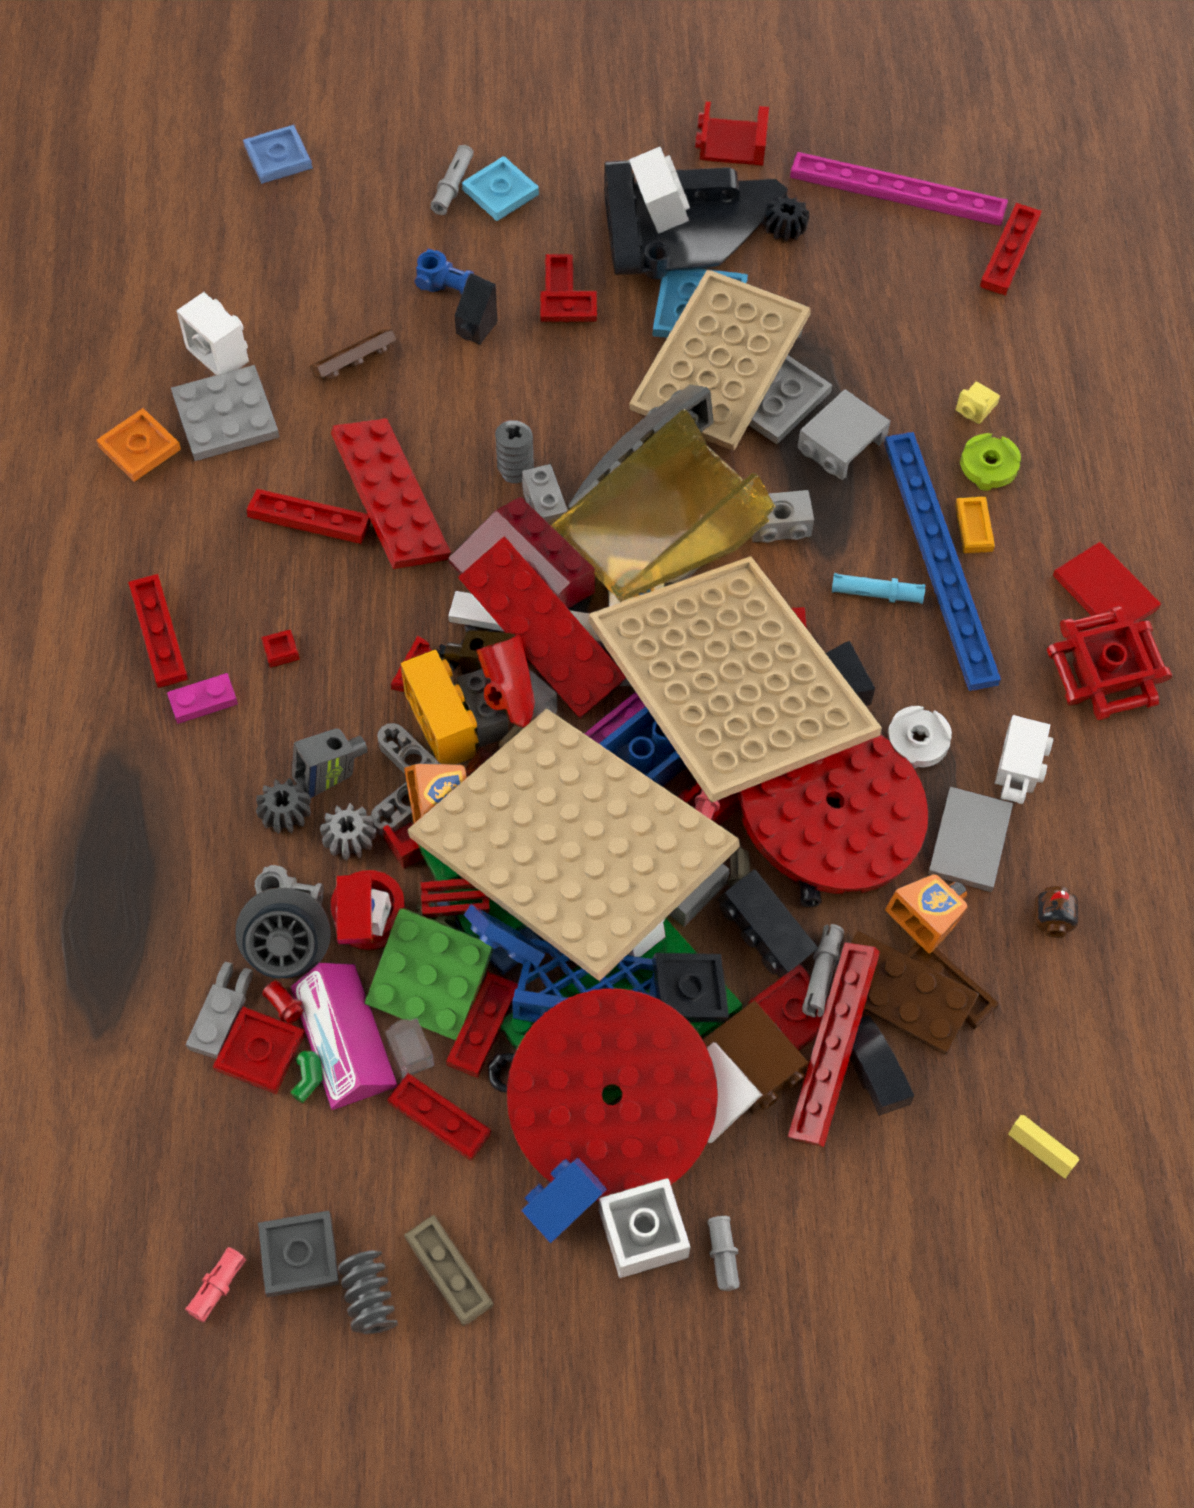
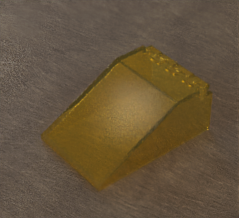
(664, 512)

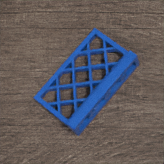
(532, 1005)

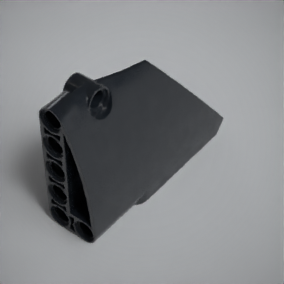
(719, 216)

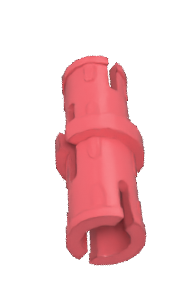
(215, 1284)

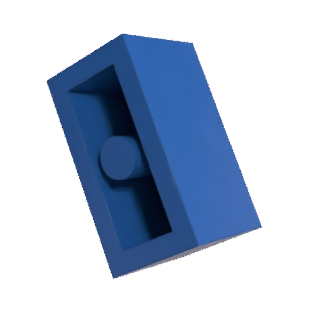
(563, 1199)

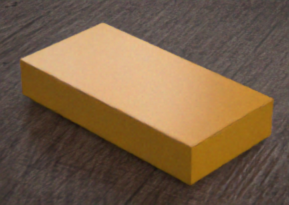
(974, 525)

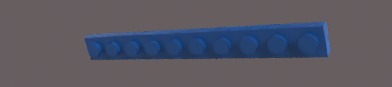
(942, 562)

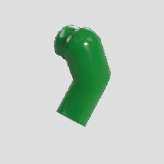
(311, 1075)

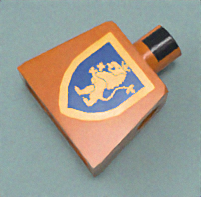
(430, 784)
(928, 909)

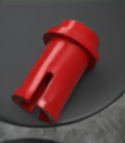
(287, 1007)

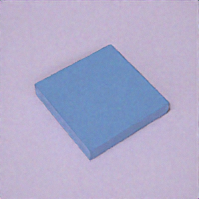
(277, 154)

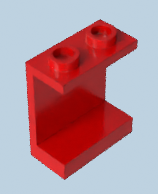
(732, 139)

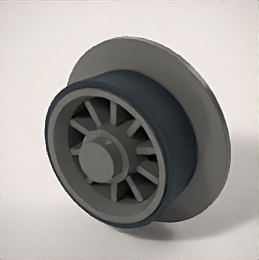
(283, 932)

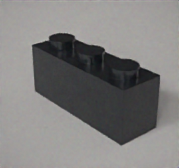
(766, 924)

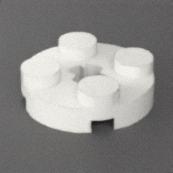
(924, 722)

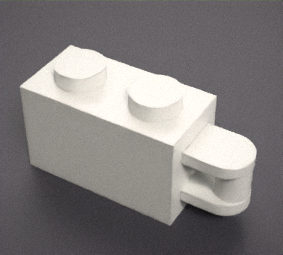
(1022, 758)

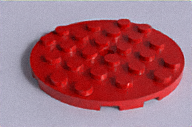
(848, 846)
(623, 1042)

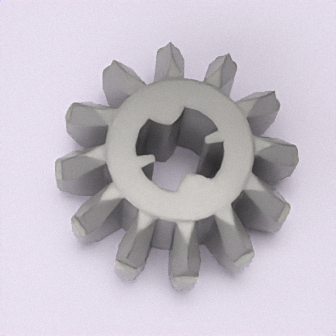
(352, 841)

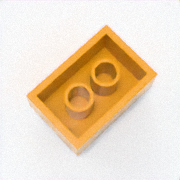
(439, 708)

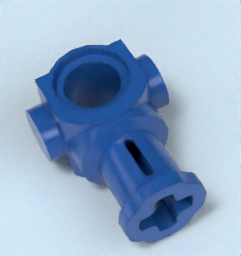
(437, 273)

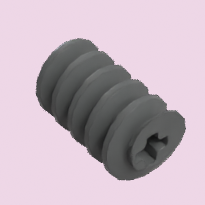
(514, 450)
(365, 1294)

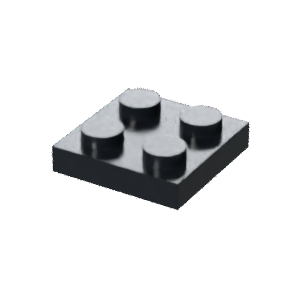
(692, 985)

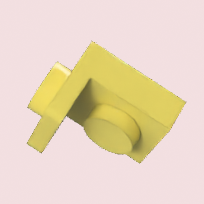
(977, 402)

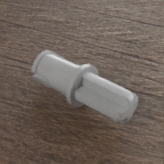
(723, 1253)

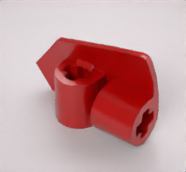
(510, 680)

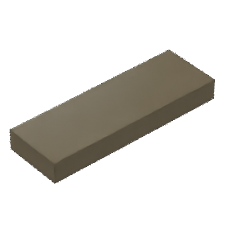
(448, 1270)

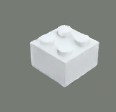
(660, 189)
(213, 334)
(644, 1228)

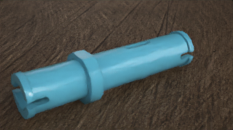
(878, 588)

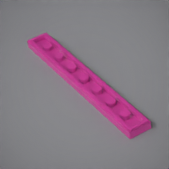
(899, 188)

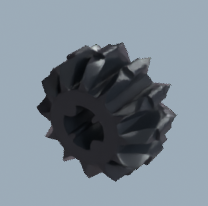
(785, 218)

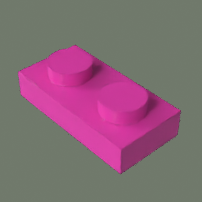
(202, 698)

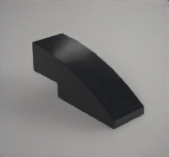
(879, 1069)

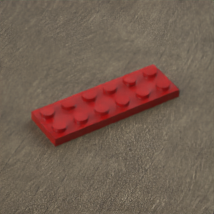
(390, 493)
(548, 629)

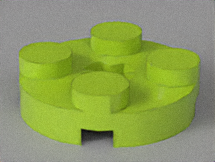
(985, 474)

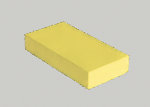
(1043, 1146)

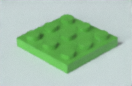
(429, 973)

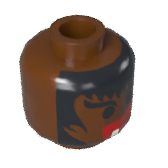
(1056, 911)

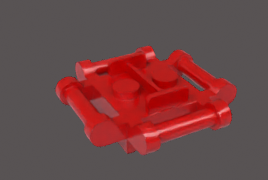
(1109, 661)

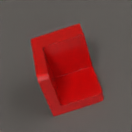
(402, 846)

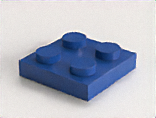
(497, 933)

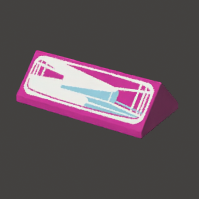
(343, 1034)

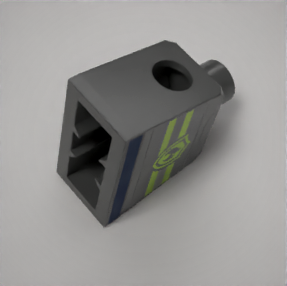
(325, 760)

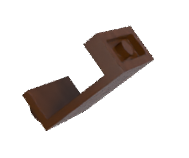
(760, 1053)

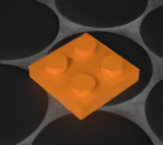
(138, 444)

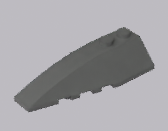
(692, 398)

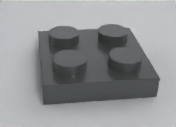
(298, 1253)

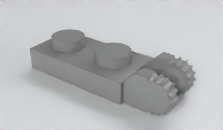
(219, 1012)

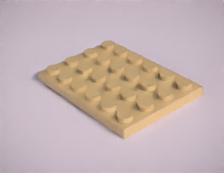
(730, 343)

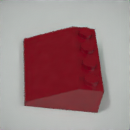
(541, 546)

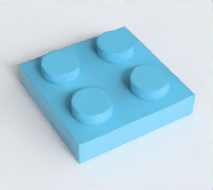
(500, 188)

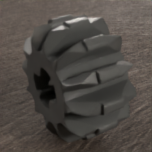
(271, 804)

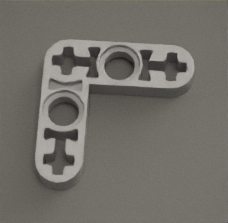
(391, 750)

